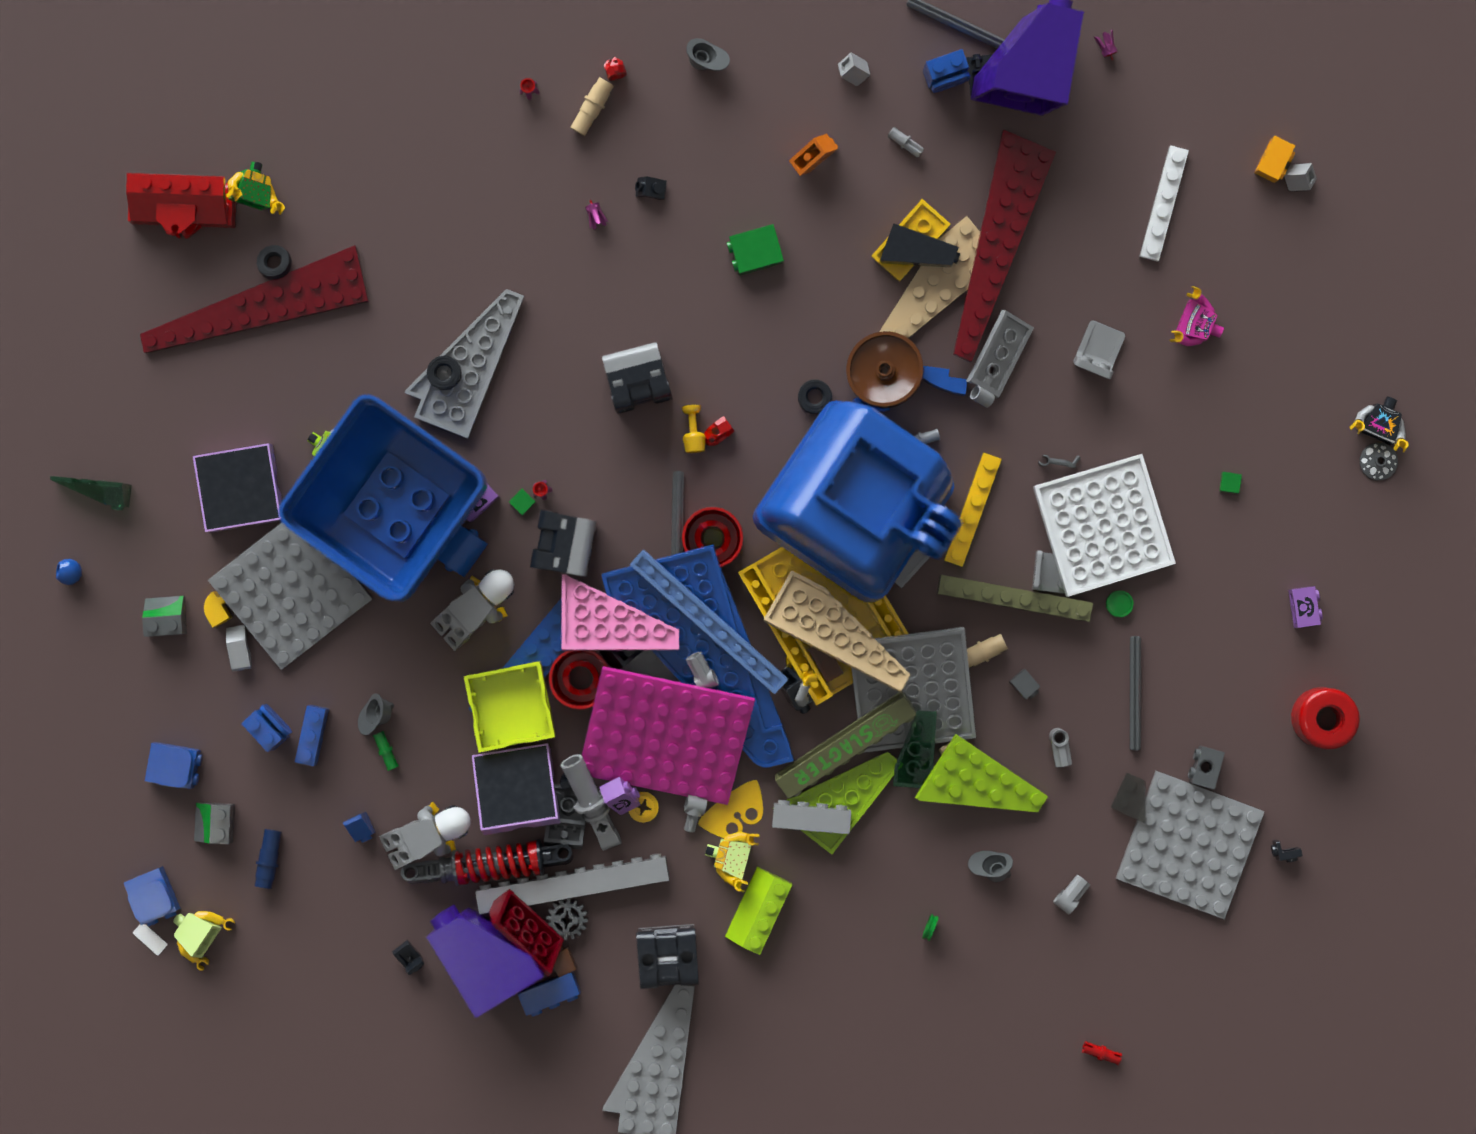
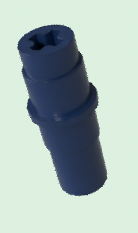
(268, 859)

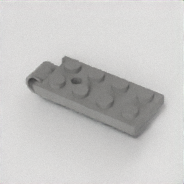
(1002, 353)

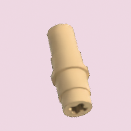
(592, 106)
(985, 650)

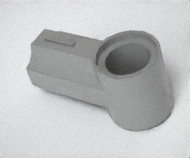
(702, 673)
(1060, 749)
(1068, 898)

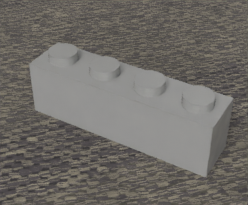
(811, 818)

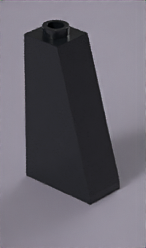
(914, 248)

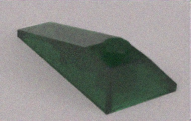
(105, 492)
(917, 753)

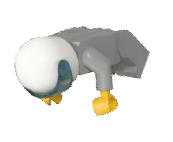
(475, 607)
(426, 834)

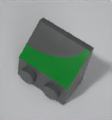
(164, 616)
(214, 823)

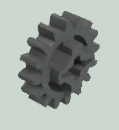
(575, 919)

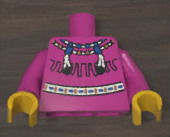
(1197, 321)

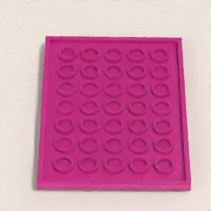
(666, 735)

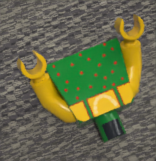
(254, 189)

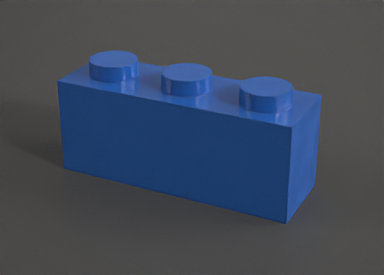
(311, 735)
(549, 994)

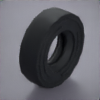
(281, 270)
(455, 372)
(806, 388)

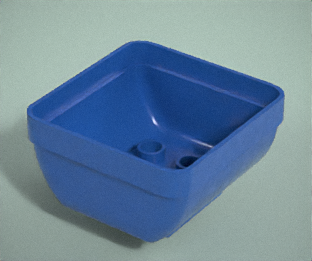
(860, 500)
(387, 501)

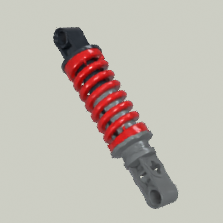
(488, 864)

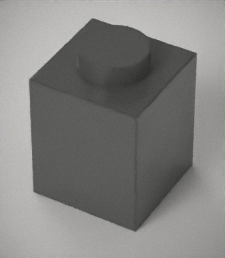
(1025, 684)

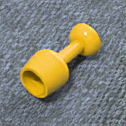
(694, 441)

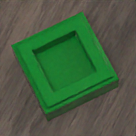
(1230, 482)
(522, 501)

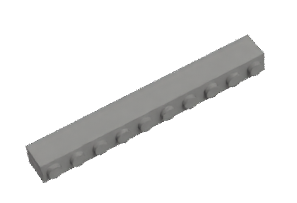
(578, 883)

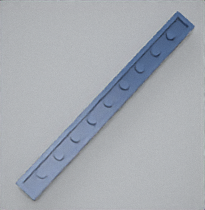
(708, 621)

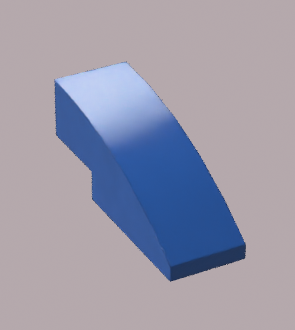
(940, 379)

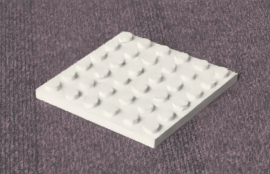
(1104, 525)

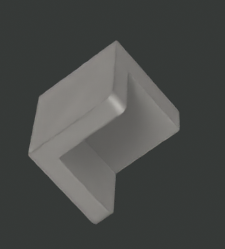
(854, 69)
(1300, 177)

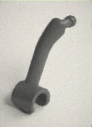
(1060, 461)

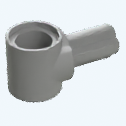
(694, 808)

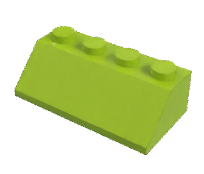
(758, 910)

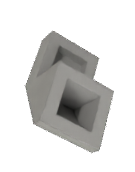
(237, 648)

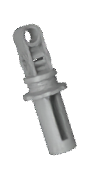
(590, 801)

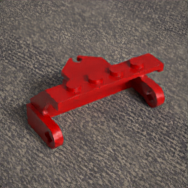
(179, 202)

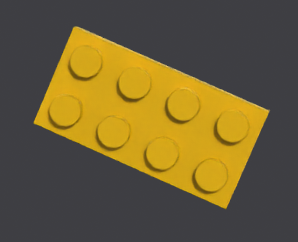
(922, 220)

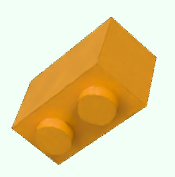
(1275, 159)

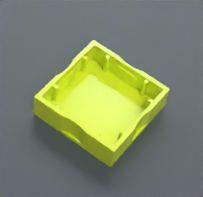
(510, 706)

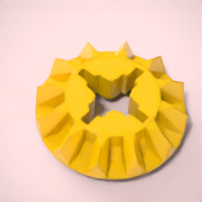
(648, 814)

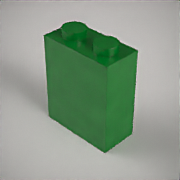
(755, 250)

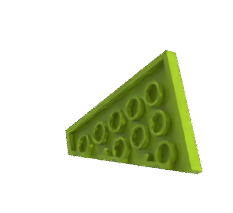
(975, 779)
(852, 788)

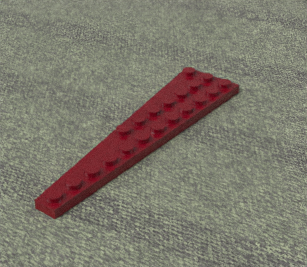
(1011, 199)
(309, 290)

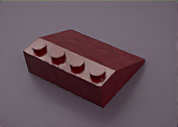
(526, 930)

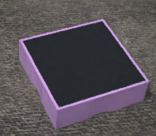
(238, 487)
(515, 789)

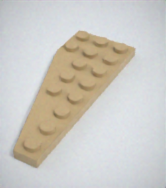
(936, 287)
(821, 621)

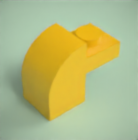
(215, 610)

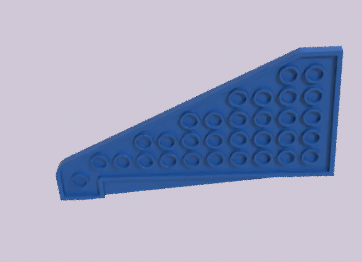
(702, 575)

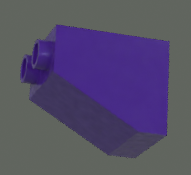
(1034, 62)
(480, 958)

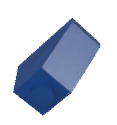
(360, 827)

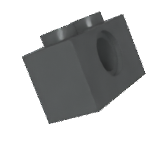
(1208, 778)

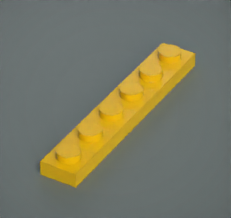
(973, 509)

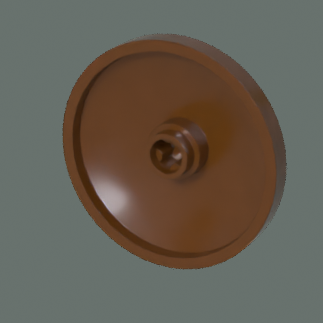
(885, 369)

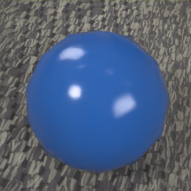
(68, 571)

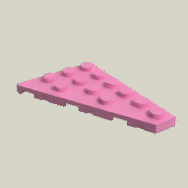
(603, 623)

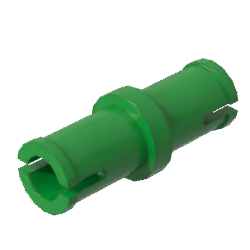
(385, 750)

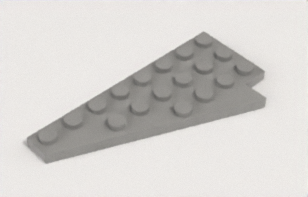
(653, 1079)

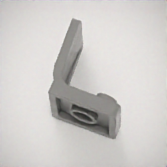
(1099, 349)
(1046, 574)

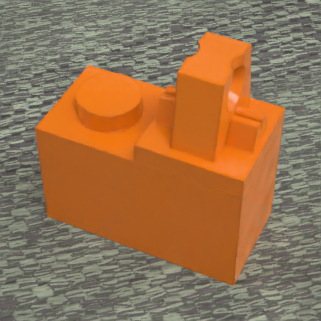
(813, 154)

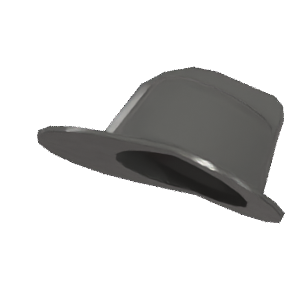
(706, 55)
(374, 713)
(991, 865)

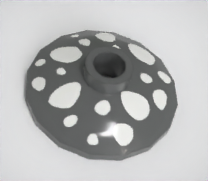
(1370, 465)

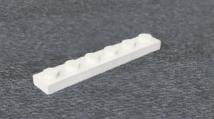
(1164, 203)

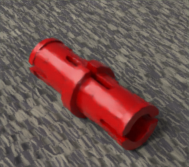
(1101, 1053)

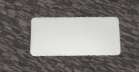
(150, 938)

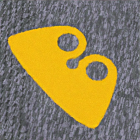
(740, 801)

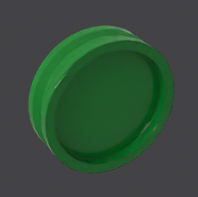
(1119, 603)
(930, 927)

